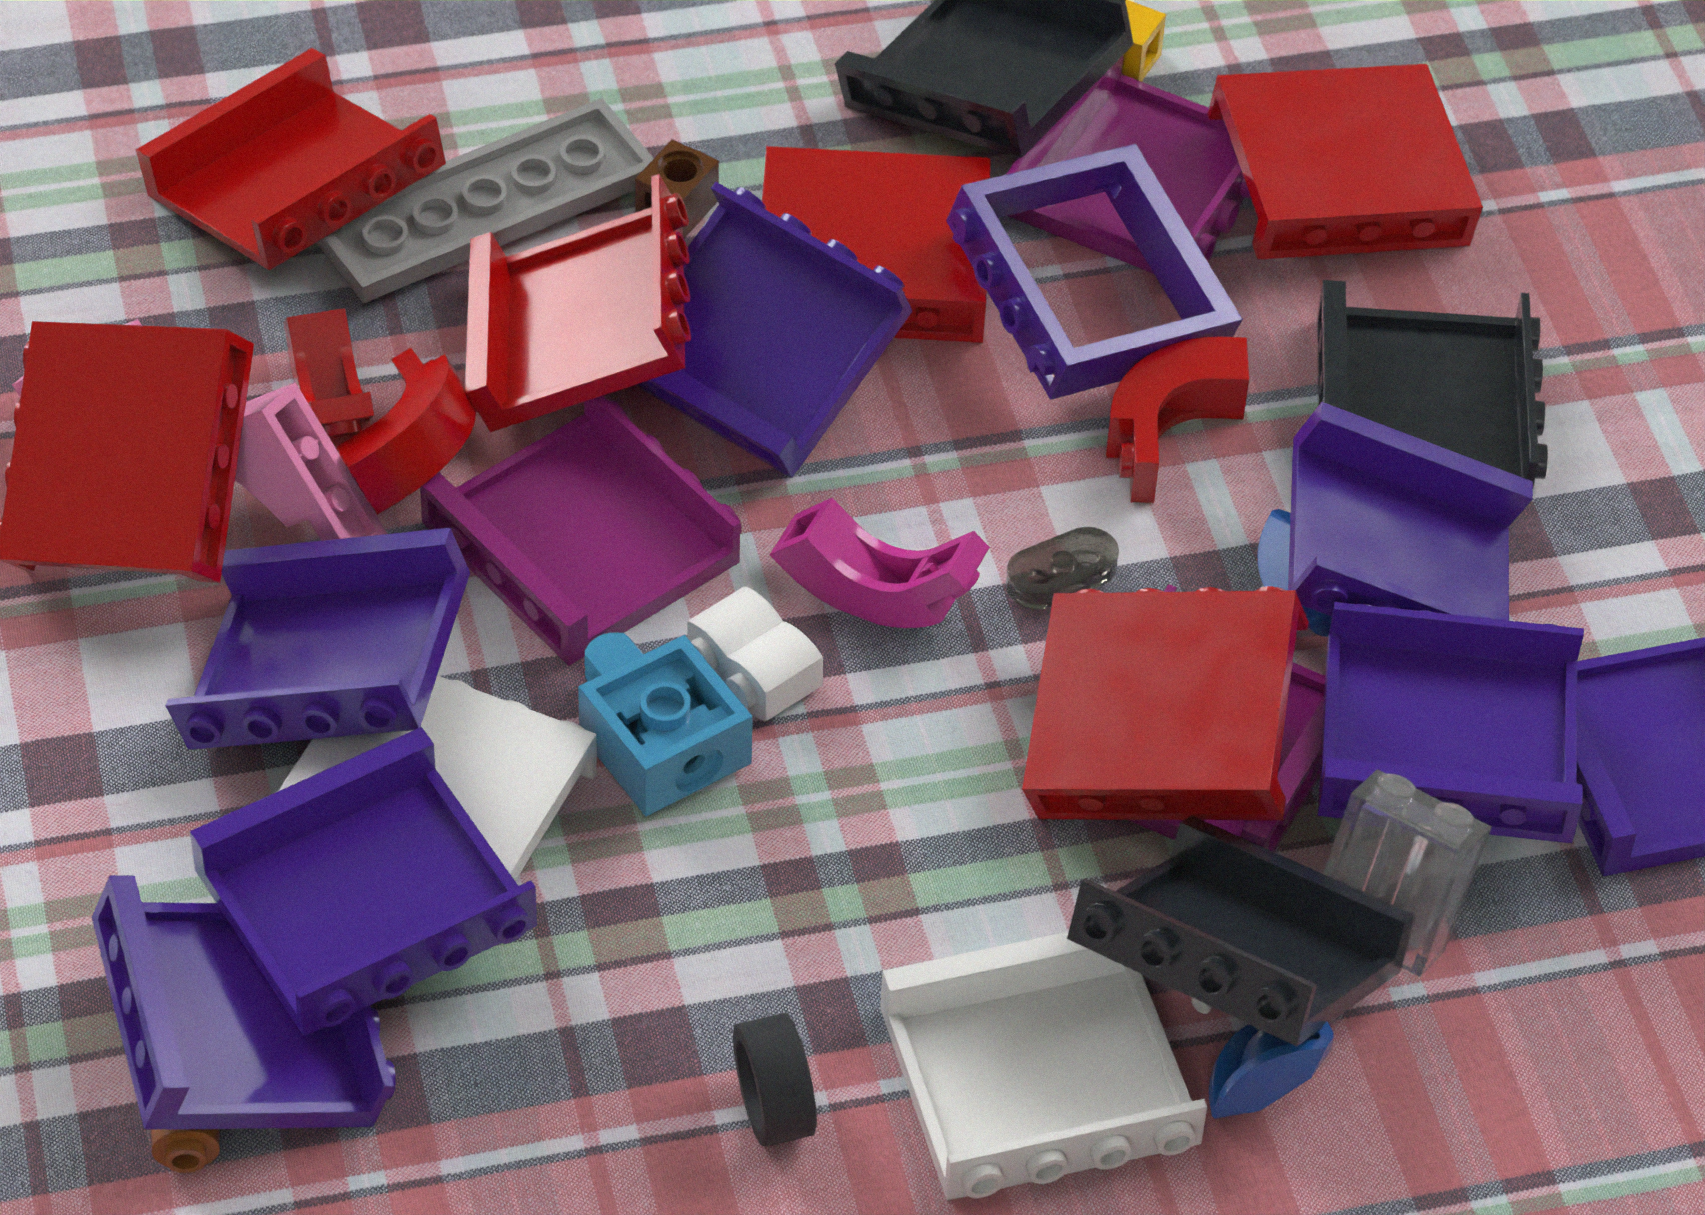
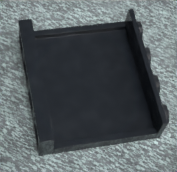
(989, 68)
(1438, 377)
(1247, 932)

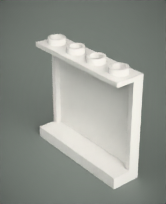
(495, 757)
(1035, 1064)

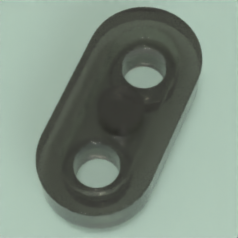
(1058, 568)

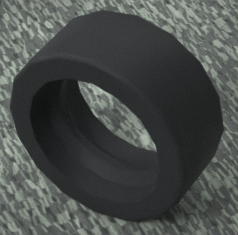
(774, 1079)

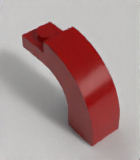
(327, 372)
(1167, 388)
(414, 436)

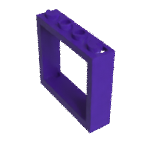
(1154, 228)

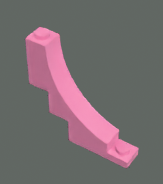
(296, 468)

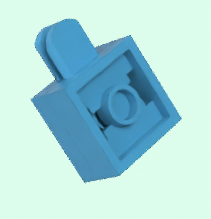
(661, 719)

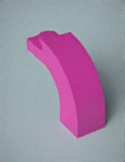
(871, 578)

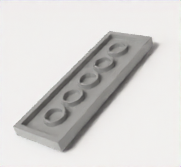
(498, 189)

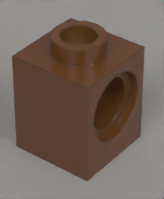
(685, 173)

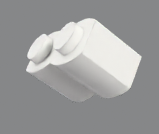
(757, 653)

